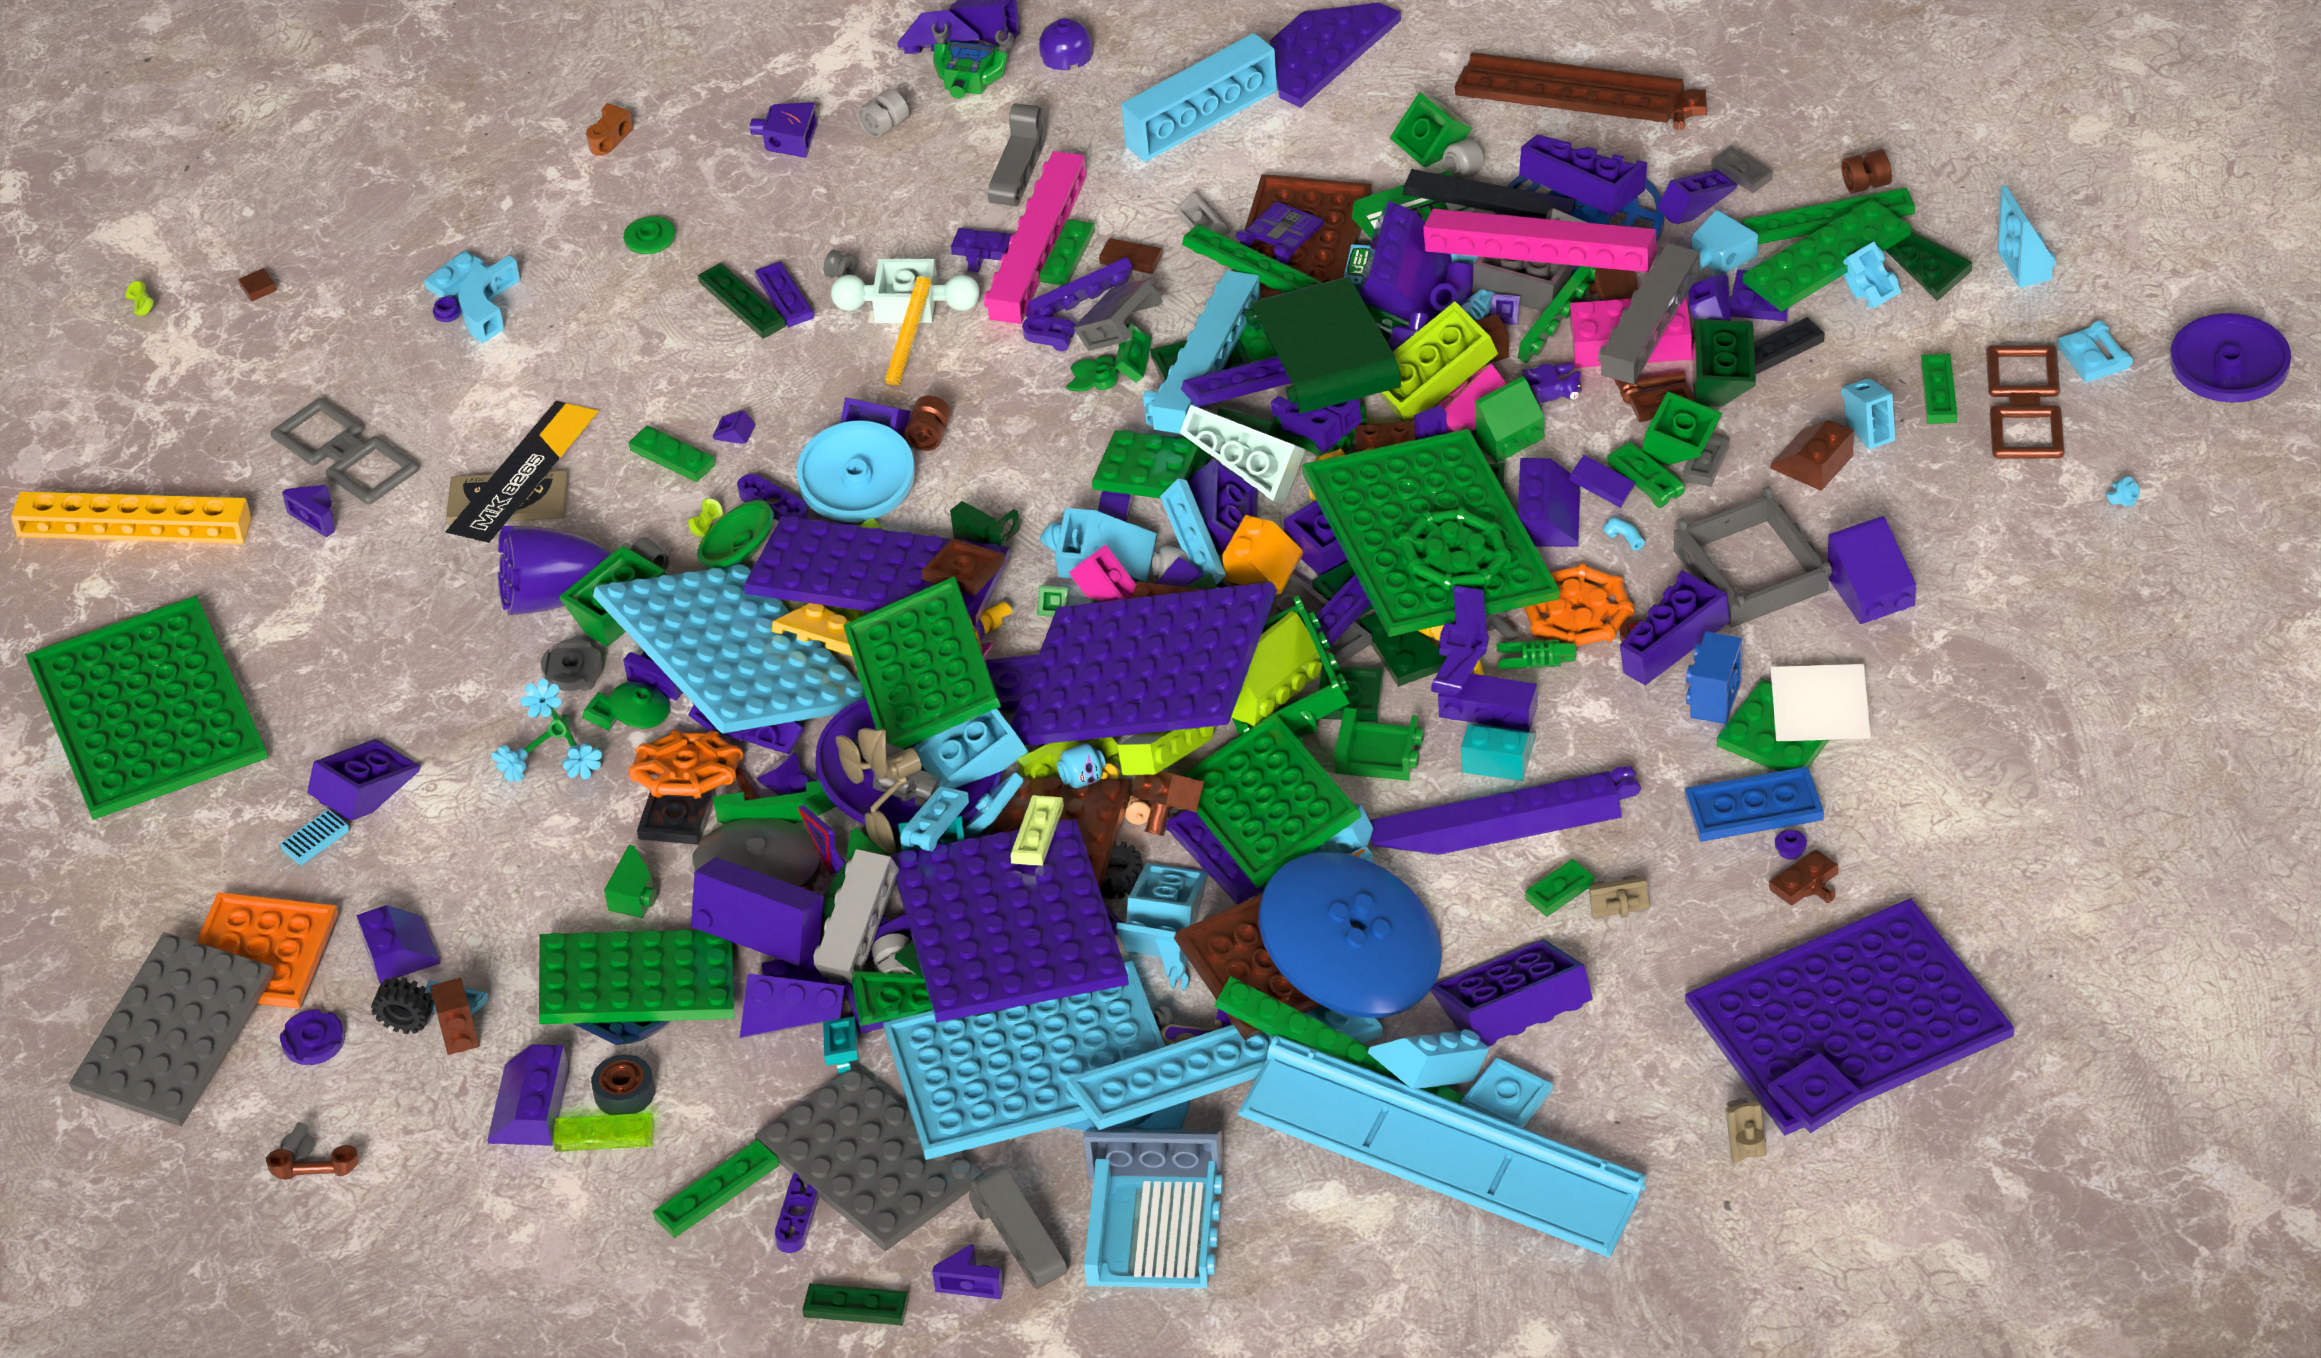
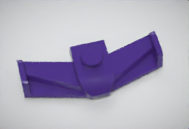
(1462, 642)

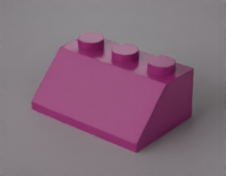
(1461, 402)

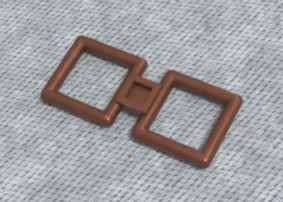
(2025, 402)

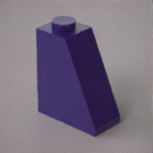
(988, 17)

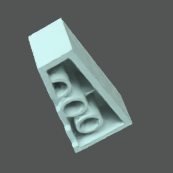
(1253, 455)

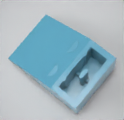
(1089, 530)

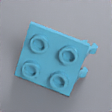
(1157, 943)

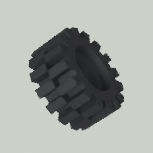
(1123, 881)
(402, 1005)

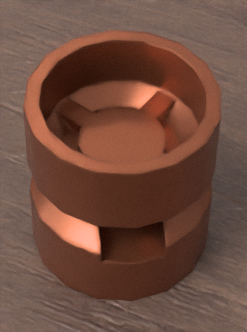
(1866, 171)
(927, 423)

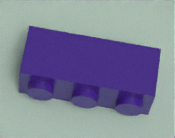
(1492, 702)

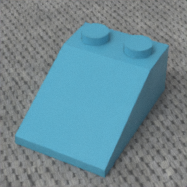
(2021, 245)
(971, 750)
(1166, 896)

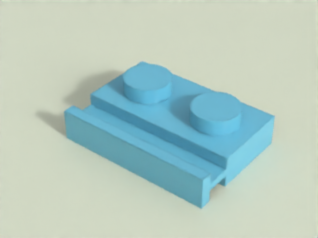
(448, 278)

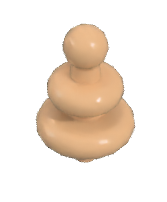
(1137, 811)

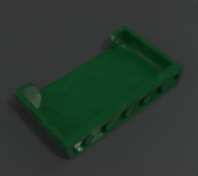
(1326, 344)

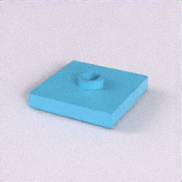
(991, 805)
(1508, 1093)

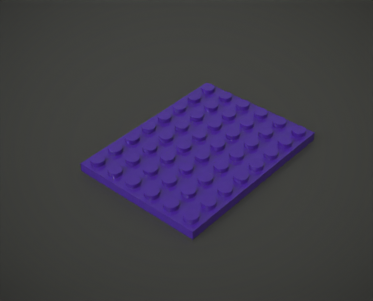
(1143, 664)
(1004, 930)
(1870, 997)

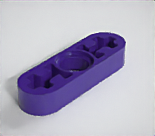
(766, 490)
(801, 1222)

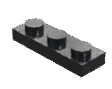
(1786, 344)

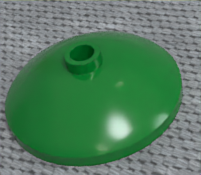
(736, 535)

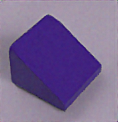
(734, 428)

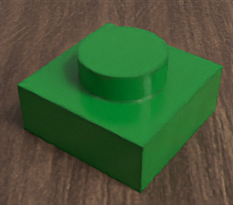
(599, 712)

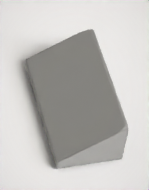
(1197, 211)

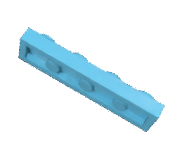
(1191, 529)

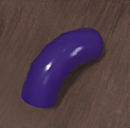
(1456, 288)

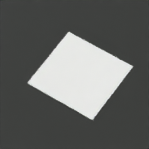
(1820, 702)

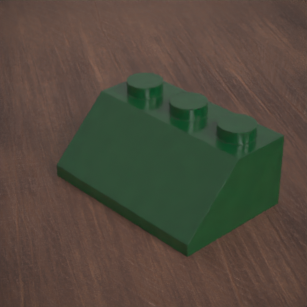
(1722, 360)

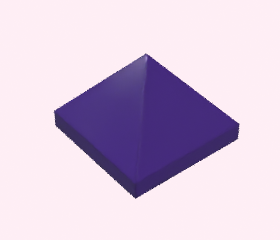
(1506, 307)

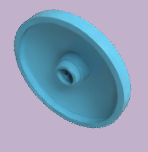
(855, 471)

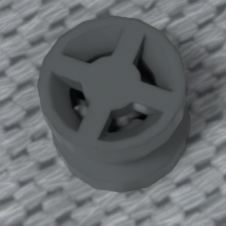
(839, 265)

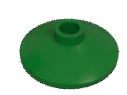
(639, 705)

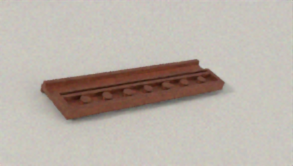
(1569, 87)

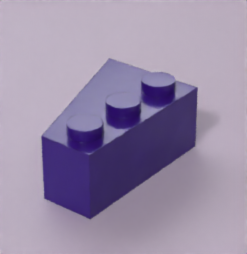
(787, 1004)

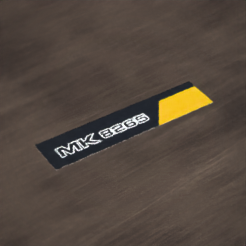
(522, 472)

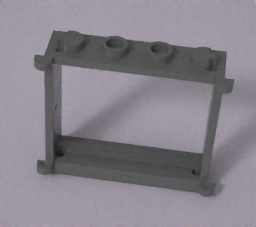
(1764, 509)

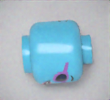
(1080, 766)

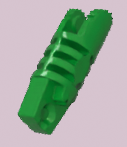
(1536, 654)

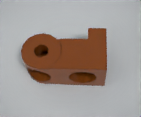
(609, 130)

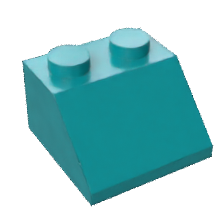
(1496, 751)

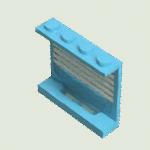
(1152, 1229)

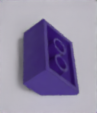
(1222, 501)
(1548, 503)
(530, 1096)

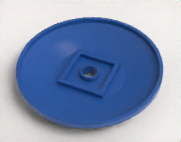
(1344, 968)

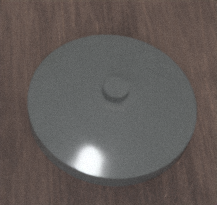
(766, 847)

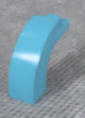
(478, 290)

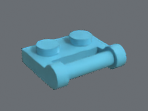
(2087, 357)

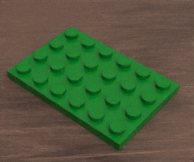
(921, 665)
(1269, 799)
(634, 977)

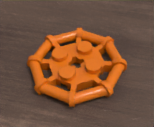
(1567, 624)
(684, 760)

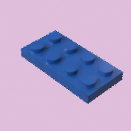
(1754, 804)

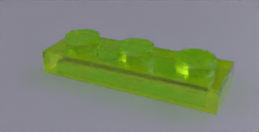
(603, 1132)

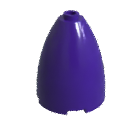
(541, 566)

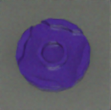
(312, 1037)

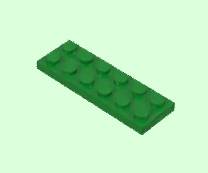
(1820, 256)

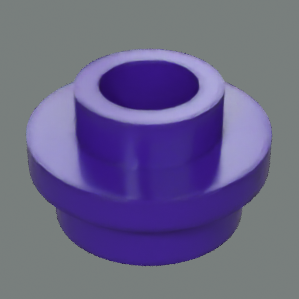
(446, 309)
(1790, 844)

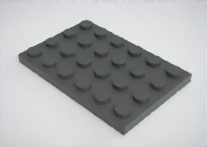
(172, 1029)
(867, 1158)

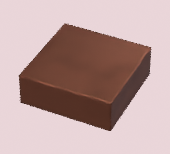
(257, 284)

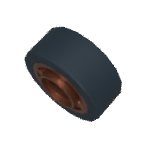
(623, 1085)

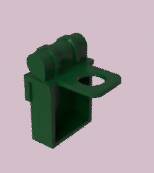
(979, 527)

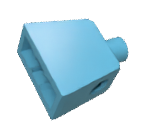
(1724, 243)
(1869, 412)

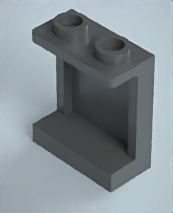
(1104, 322)

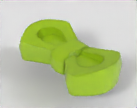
(137, 293)
(710, 511)

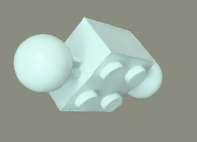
(894, 288)

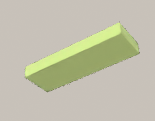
(1037, 830)

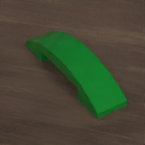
(784, 807)

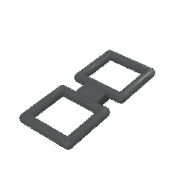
(344, 451)

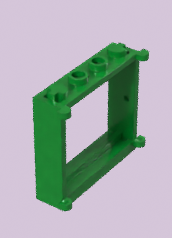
(1321, 702)

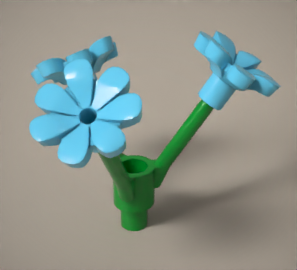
(543, 701)

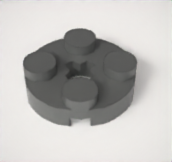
(582, 676)

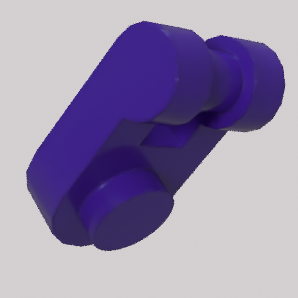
(1048, 331)

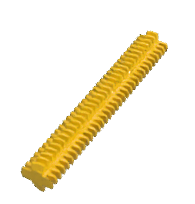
(908, 329)

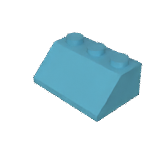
(1433, 1058)

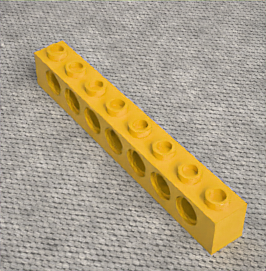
(131, 517)

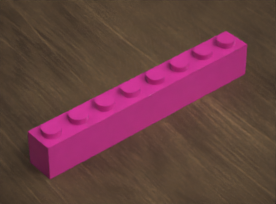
(1035, 237)
(1540, 240)

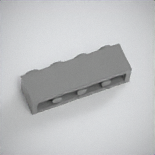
(855, 915)

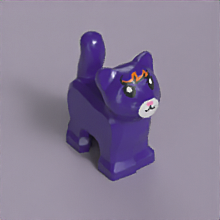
(1547, 385)

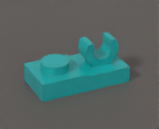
(840, 1043)

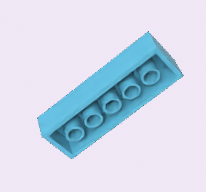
(1199, 97)

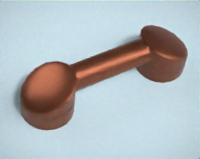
(282, 1166)

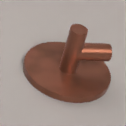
(1614, 284)

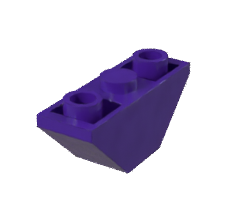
(921, 36)
(1710, 298)

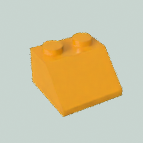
(1260, 554)

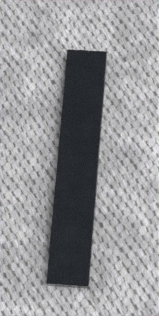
(1484, 195)

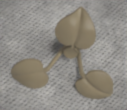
(895, 767)

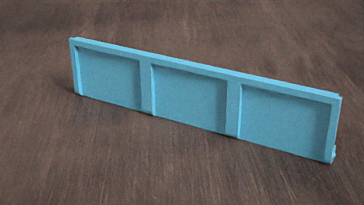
(1444, 1146)

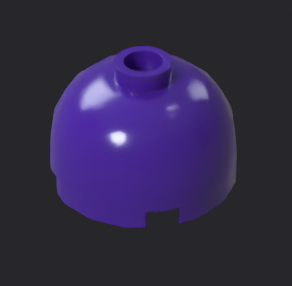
(1065, 44)

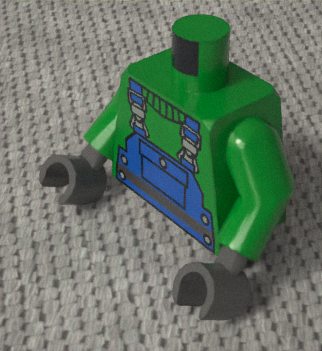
(968, 65)

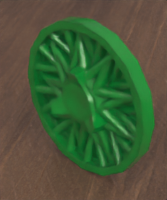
(649, 235)

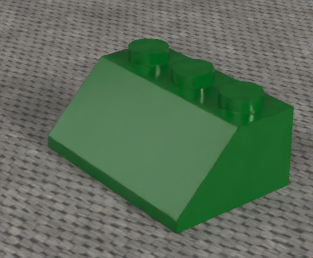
(619, 567)

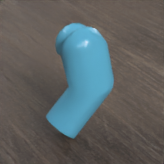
(1626, 529)

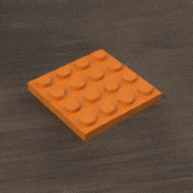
(275, 933)

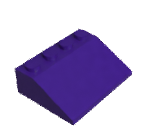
(1398, 268)
(1514, 991)

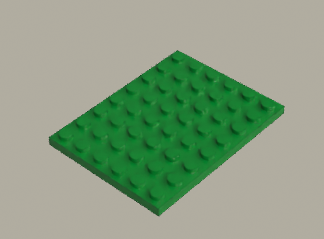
(1378, 496)
(145, 707)

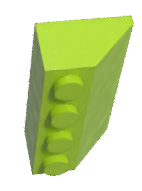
(1438, 361)
(1279, 669)

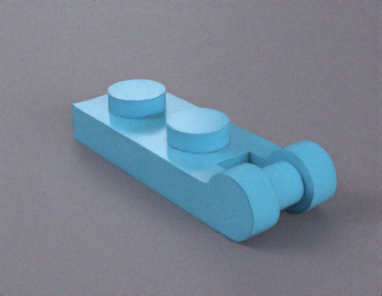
(934, 818)

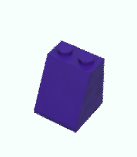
(1870, 570)

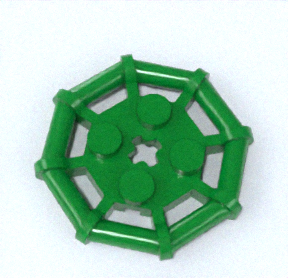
(1442, 565)

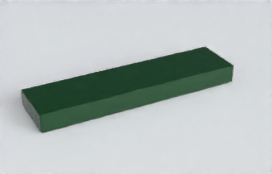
(741, 300)

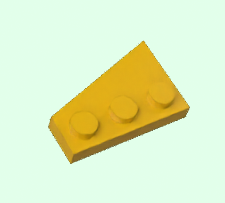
(816, 623)

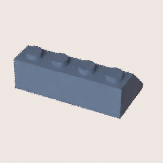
(1154, 1151)

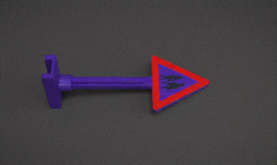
(825, 843)

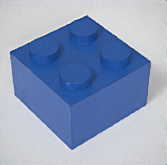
(1714, 677)

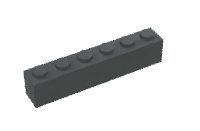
(1649, 313)

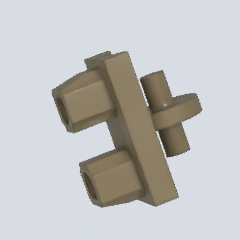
(1619, 897)
(1745, 1129)

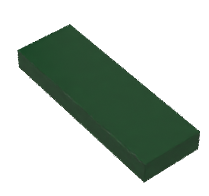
(856, 1304)

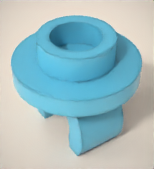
(2125, 492)

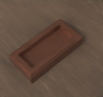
(1142, 257)

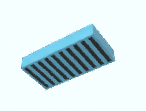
(314, 837)

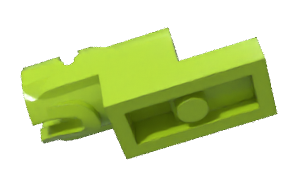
(1044, 760)

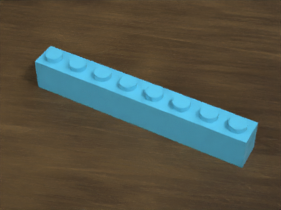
(1206, 346)

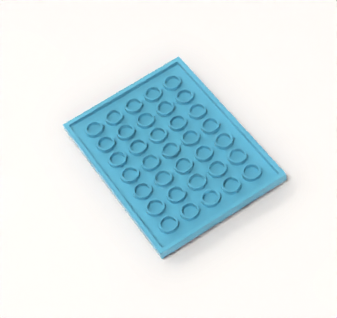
(724, 650)
(1009, 1069)

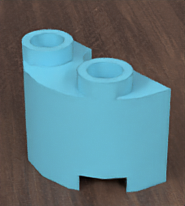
(1869, 278)

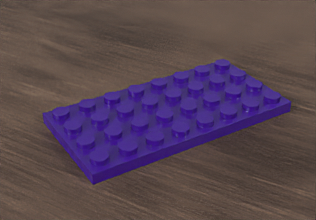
(852, 566)

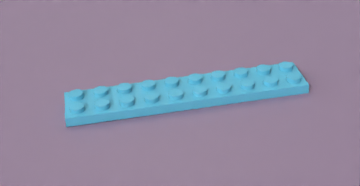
(1189, 1070)

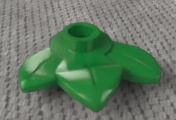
(1092, 373)

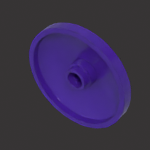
(2230, 357)

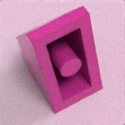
(1103, 577)

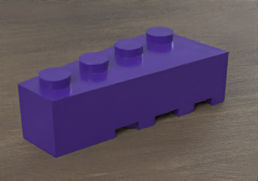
(1582, 173)
(1673, 627)

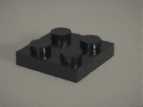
(675, 818)

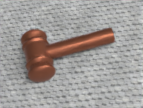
(1627, 389)

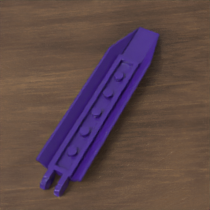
(1508, 814)

